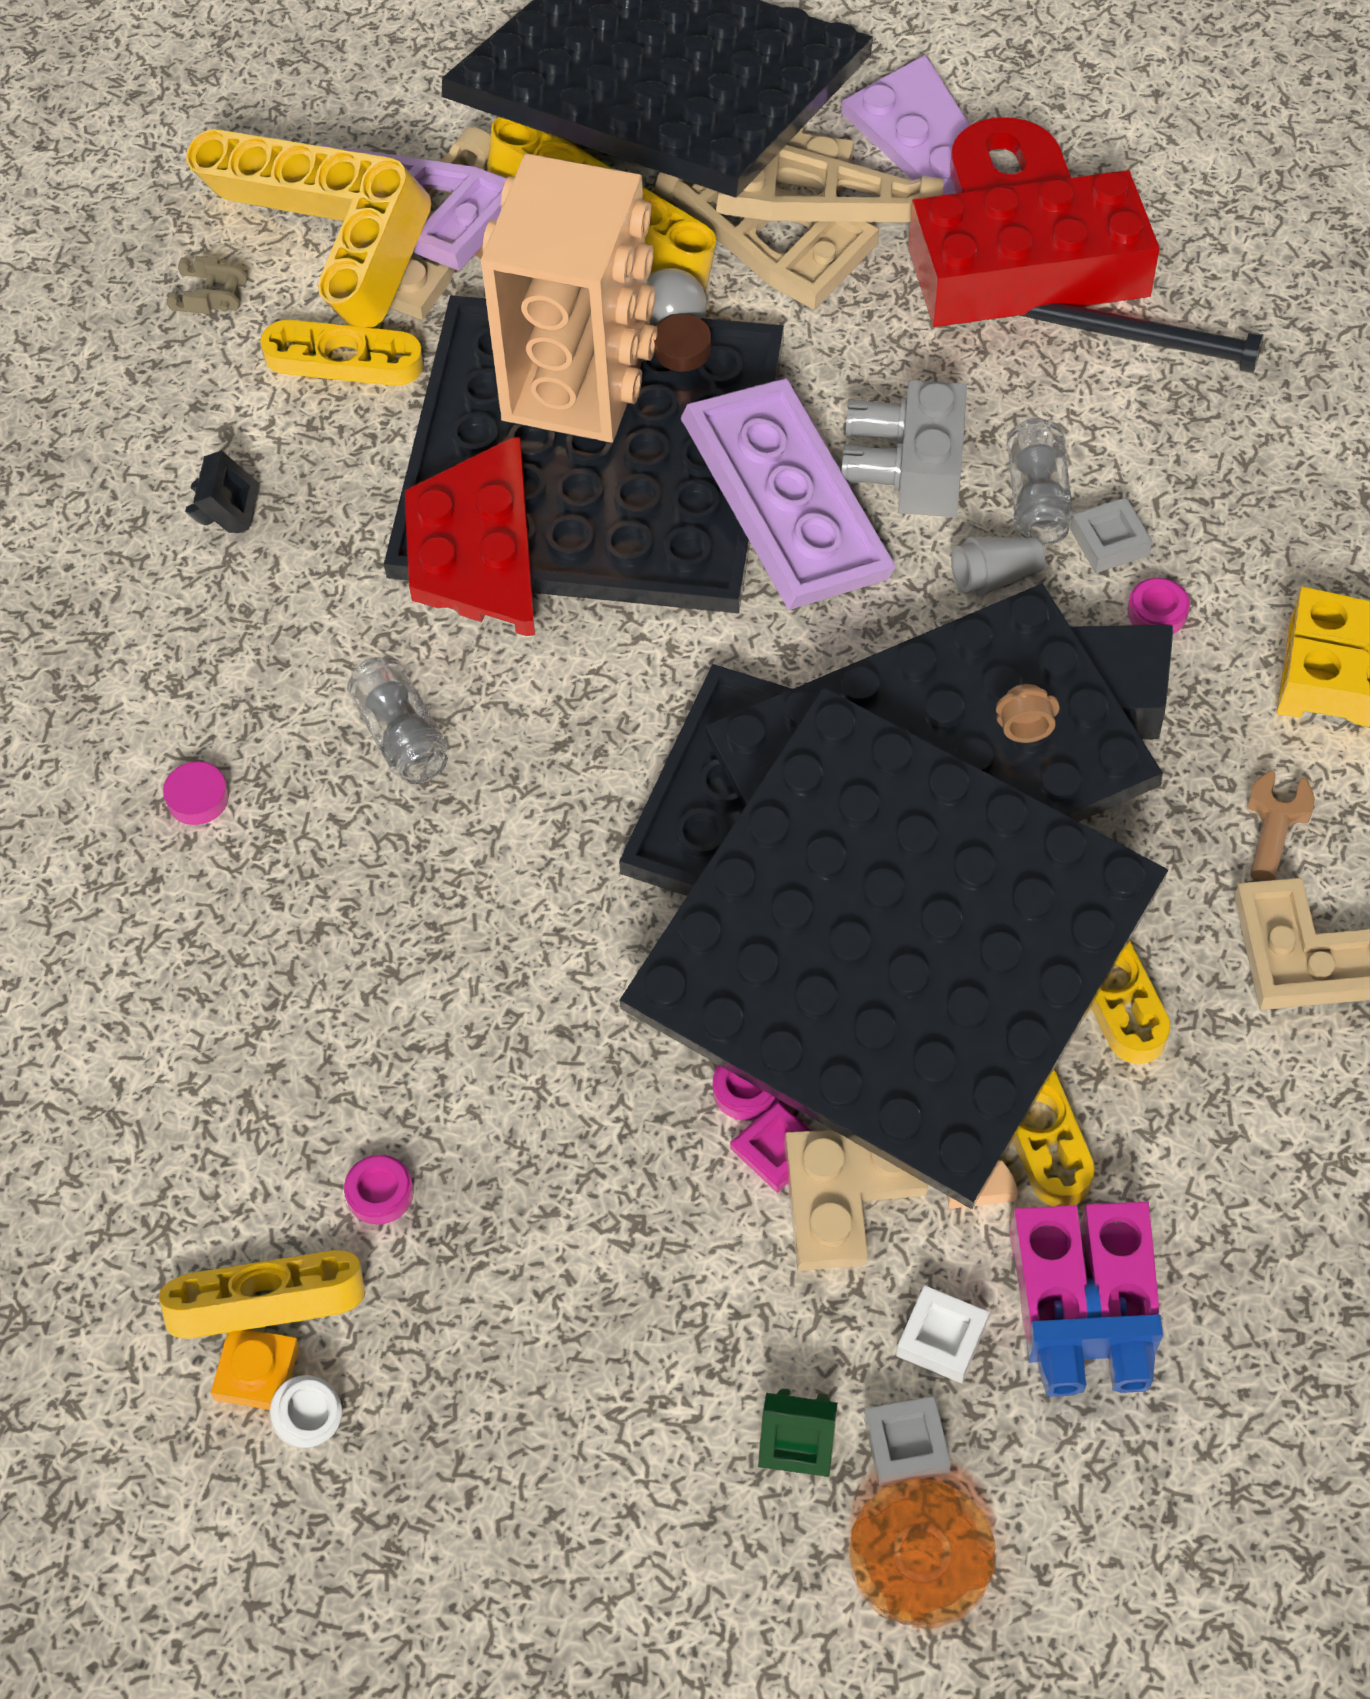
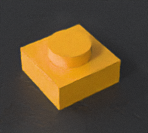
(253, 1367)

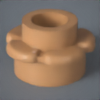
(1027, 713)

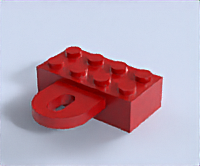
(1027, 234)

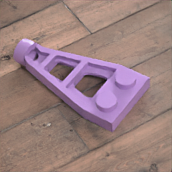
(459, 224)

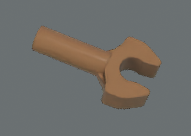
(1276, 820)

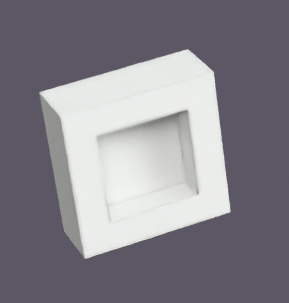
(942, 1334)

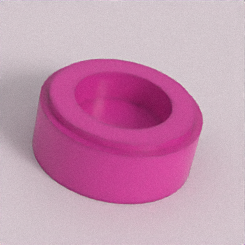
(1159, 603)
(195, 793)
(738, 1097)
(378, 1189)

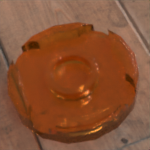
(922, 1553)

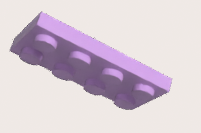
(787, 493)

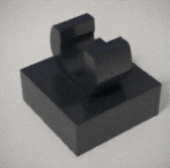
(223, 494)

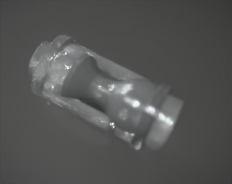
(1041, 505)
(411, 741)

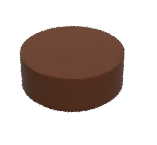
(682, 343)

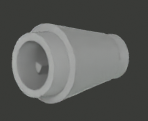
(994, 562)

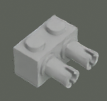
(927, 451)

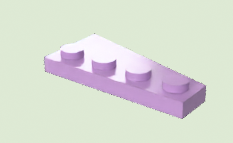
(910, 120)

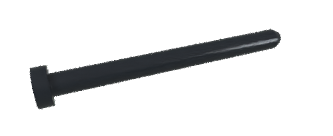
(1154, 333)

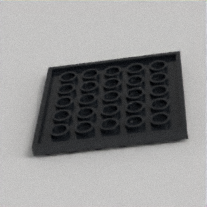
(664, 82)
(601, 516)
(895, 945)

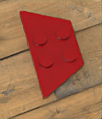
(473, 539)

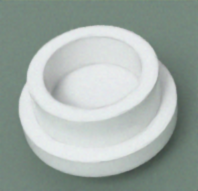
(305, 1411)

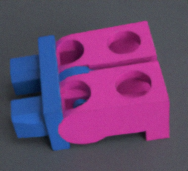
(1093, 1317)

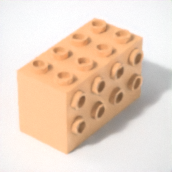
(569, 296)

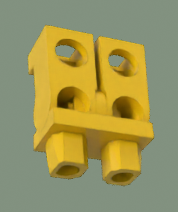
(1327, 657)

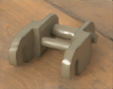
(206, 299)

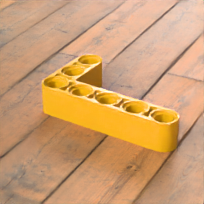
(370, 193)
(676, 236)

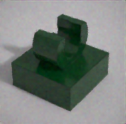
(797, 1433)

